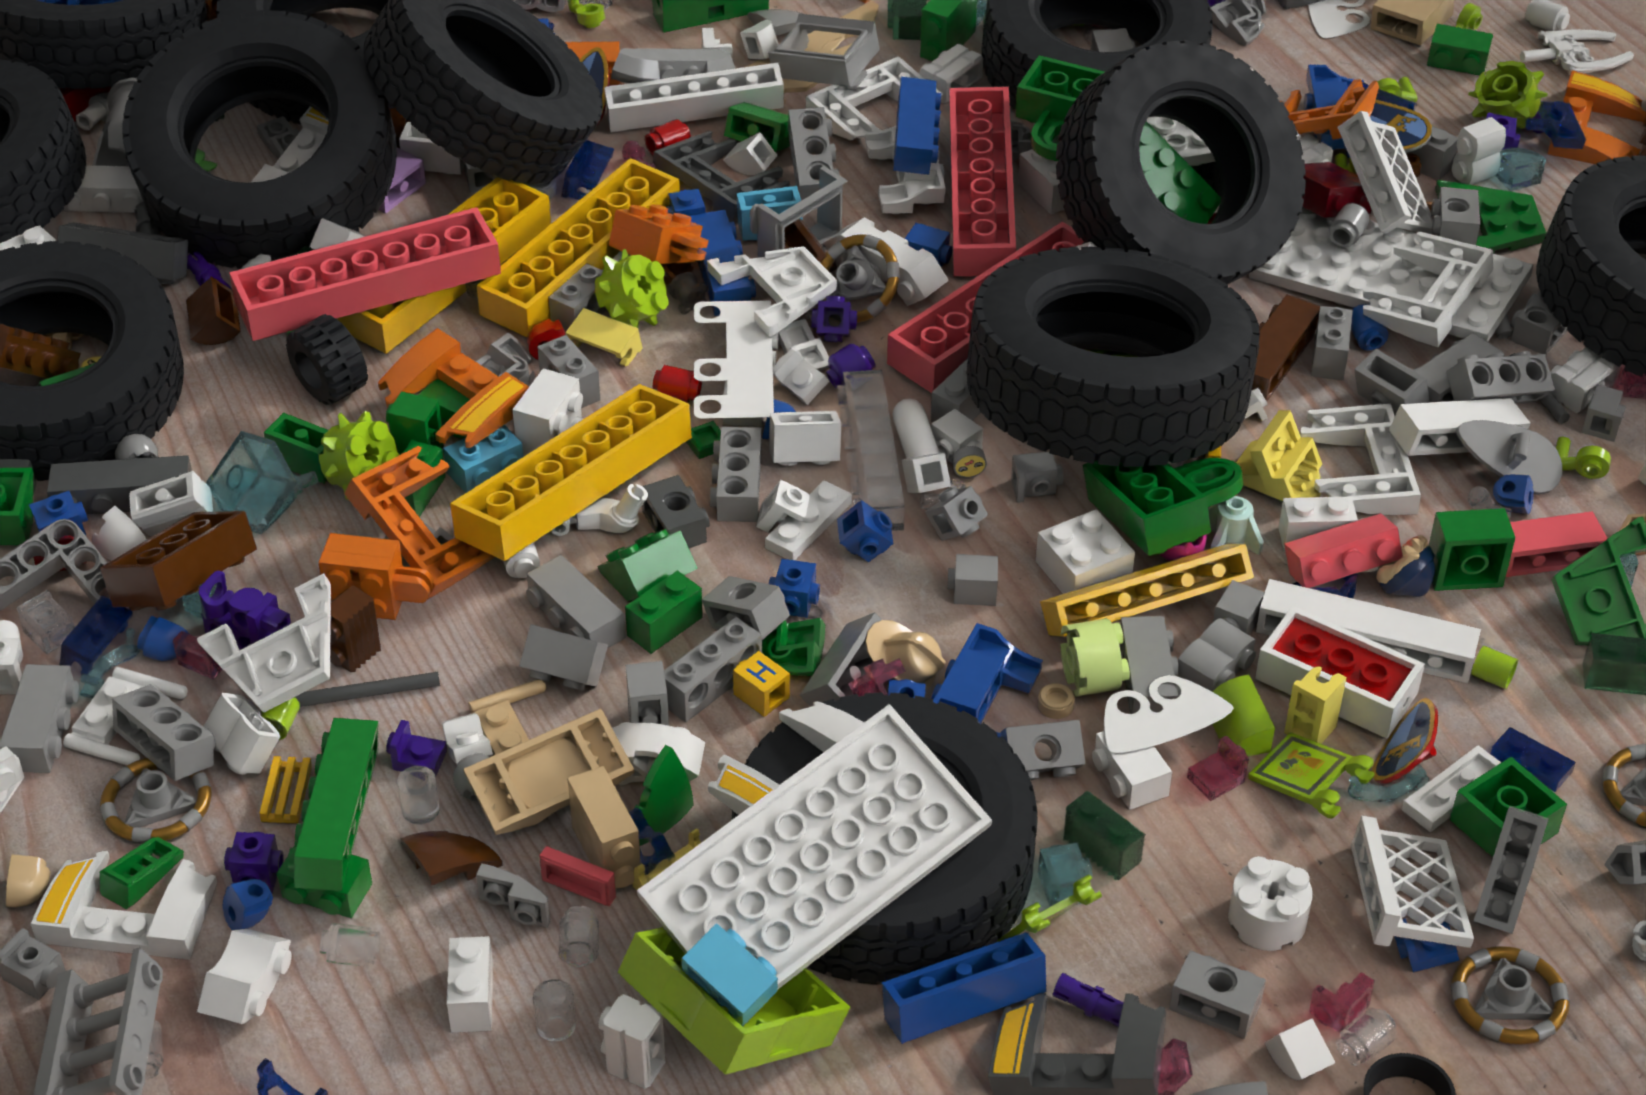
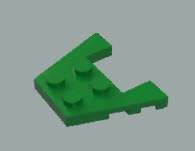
(1505, 217)
(1597, 590)

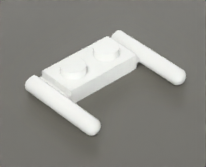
(95, 725)

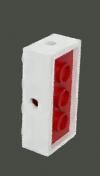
(1378, 678)

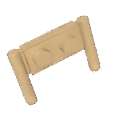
(498, 717)

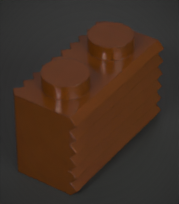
(353, 629)

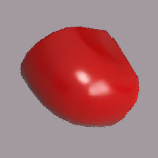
(543, 333)

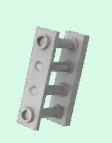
(71, 1023)

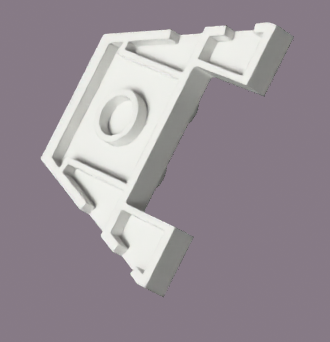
(787, 275)
(284, 661)

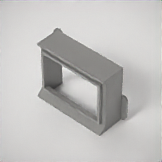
(824, 67)
(828, 202)

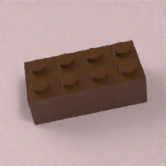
(178, 560)

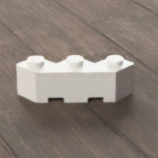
(917, 269)

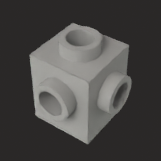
(956, 512)

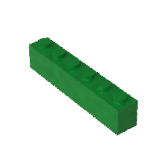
(335, 805)

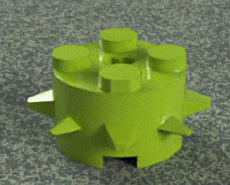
(1509, 92)
(632, 289)
(355, 448)

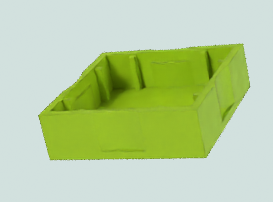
(793, 1021)

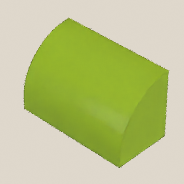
(1249, 720)

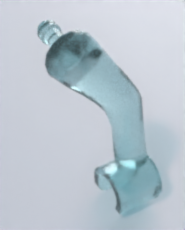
(123, 653)
(1375, 793)

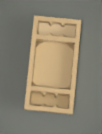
(531, 778)

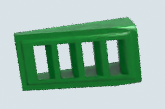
(127, 890)

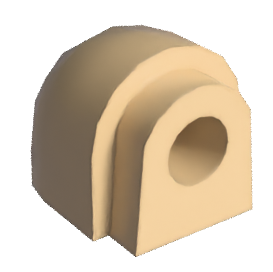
(26, 880)

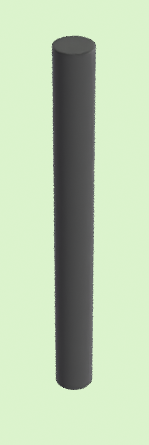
(368, 689)

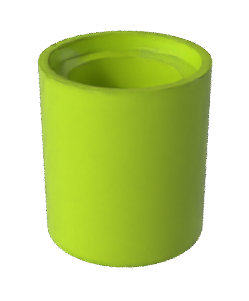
(1494, 667)
(282, 716)

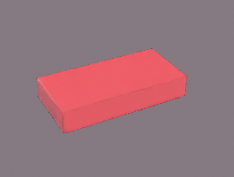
(577, 876)

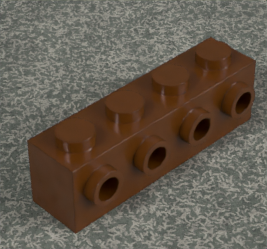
(35, 353)

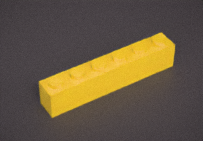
(1149, 588)

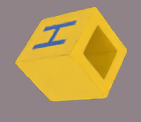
(761, 683)

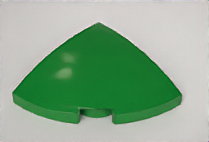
(796, 646)
(666, 793)

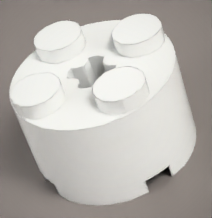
(1270, 903)

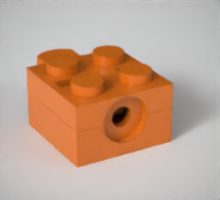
(657, 234)
(374, 568)

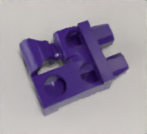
(245, 612)

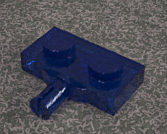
(1559, 124)
(1538, 759)

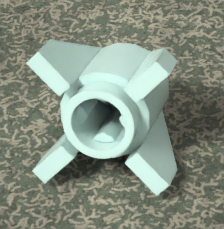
(1234, 524)

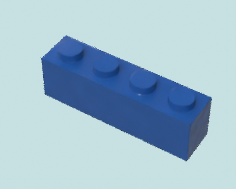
(917, 126)
(724, 246)
(964, 987)

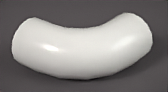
(914, 429)

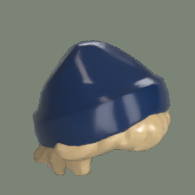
(1410, 574)

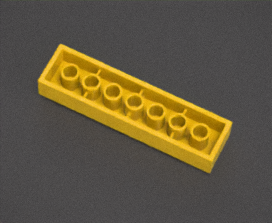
(514, 217)
(579, 236)
(570, 471)

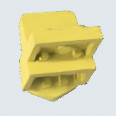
(1281, 461)

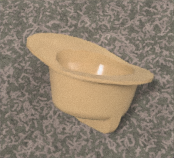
(916, 650)

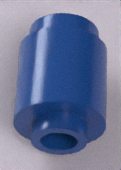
(1367, 332)

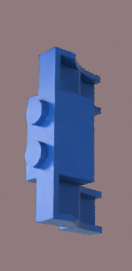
(1325, 90)
(981, 670)

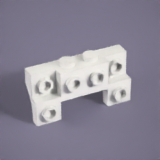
(911, 186)

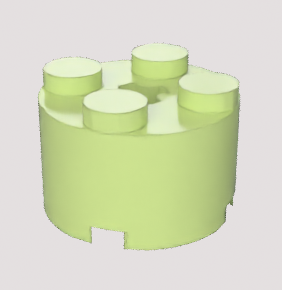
(1094, 656)

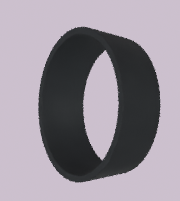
(1409, 1066)

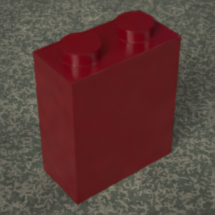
(1330, 188)

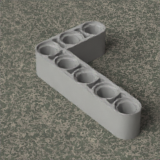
(55, 558)

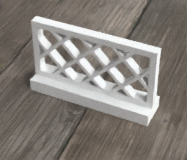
(1385, 175)
(1381, 884)

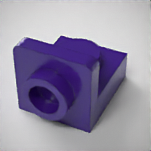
(414, 750)

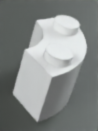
(646, 740)
(244, 976)

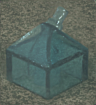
(256, 481)

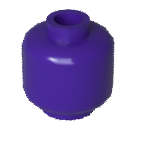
(848, 359)

